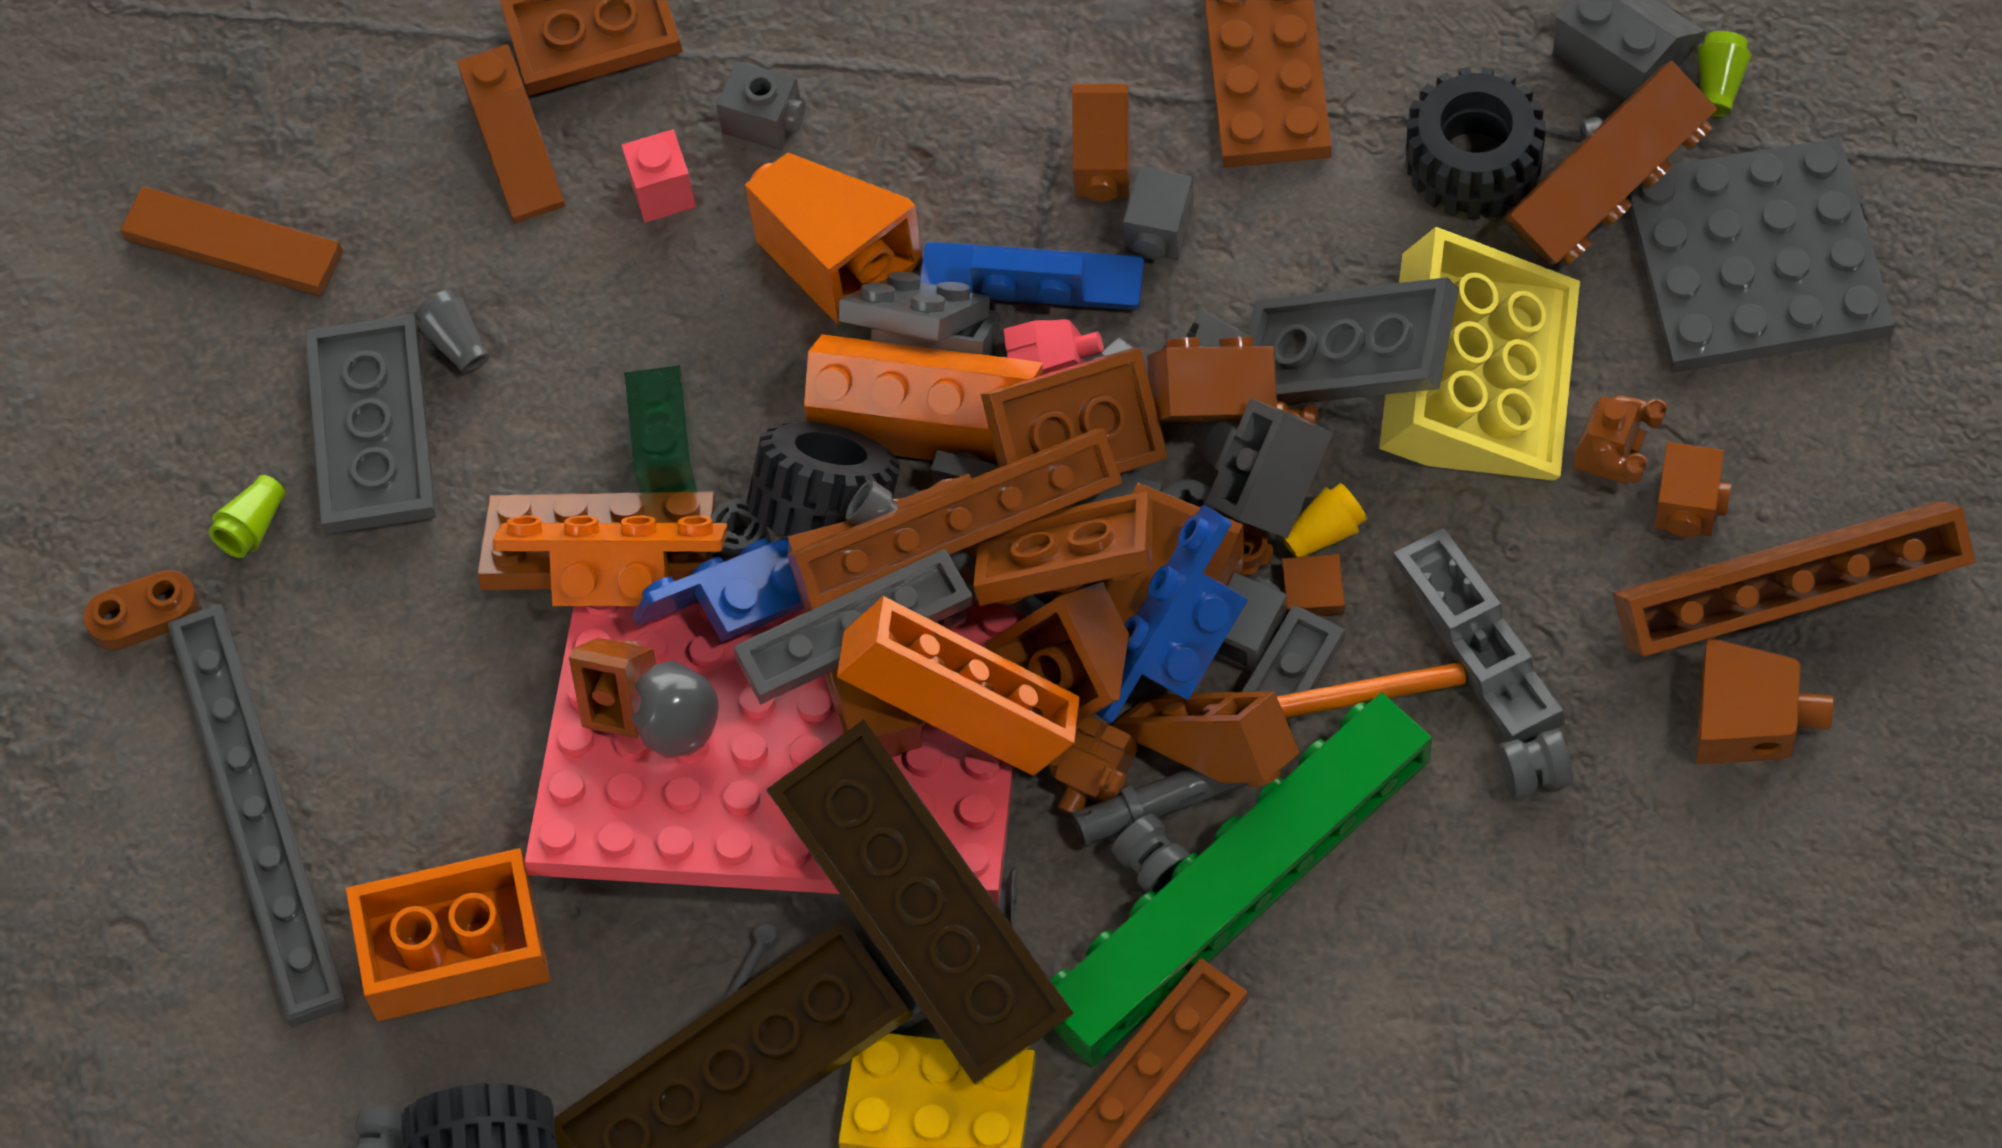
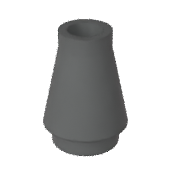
(451, 329)

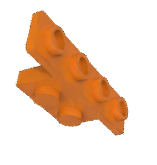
(608, 561)

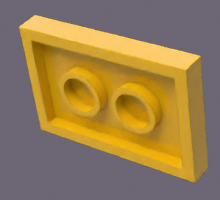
(920, 1097)

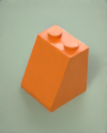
(831, 228)

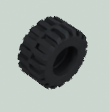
(1481, 106)
(811, 474)
(480, 1118)

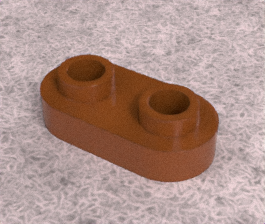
(140, 612)

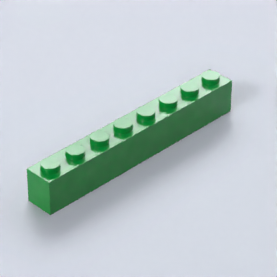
(1239, 874)

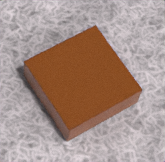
(1314, 584)

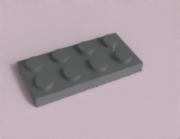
(1357, 340)
(370, 424)

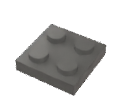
(914, 307)

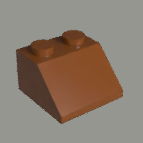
(1074, 644)

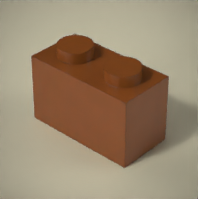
(1210, 382)

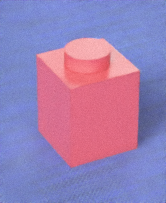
(658, 175)

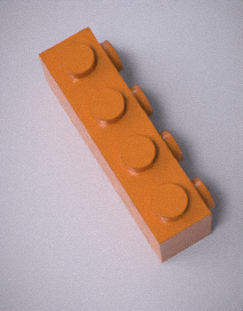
(958, 686)

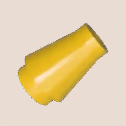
(1325, 521)

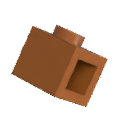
(1691, 490)

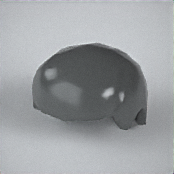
(675, 710)

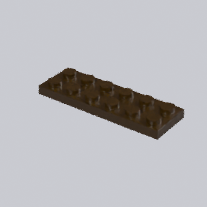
(920, 902)
(744, 1053)

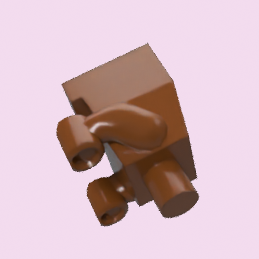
(1613, 437)
(1093, 765)

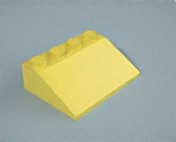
(1503, 365)

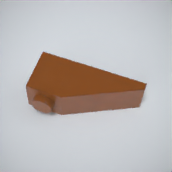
(510, 133)
(1217, 734)

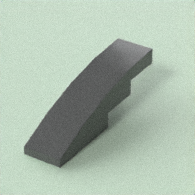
(1477, 636)

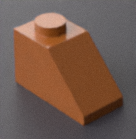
(1101, 141)
(606, 682)

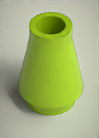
(1722, 66)
(246, 518)

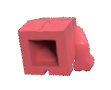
(1051, 342)

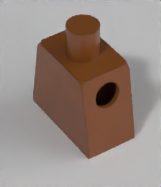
(1753, 705)

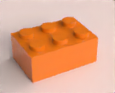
(447, 935)

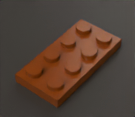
(1267, 81)
(532, 568)

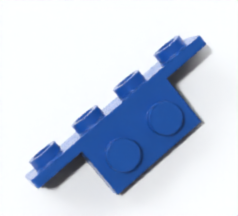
(1037, 274)
(732, 593)
(1182, 615)

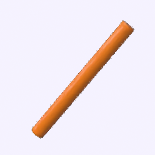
(1366, 690)

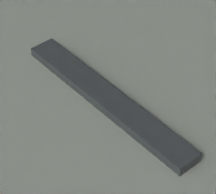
(257, 817)

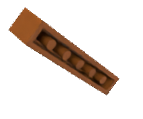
(1794, 577)

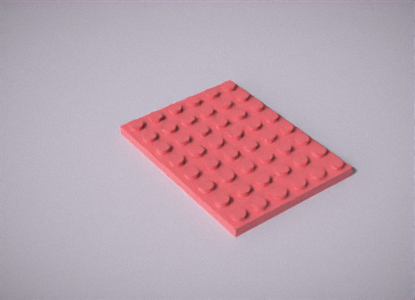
(706, 817)

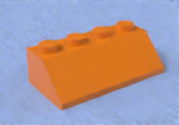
(908, 394)

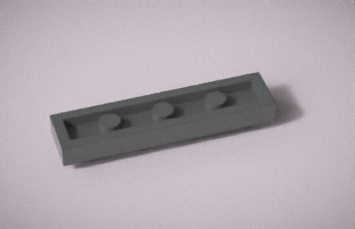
(813, 641)

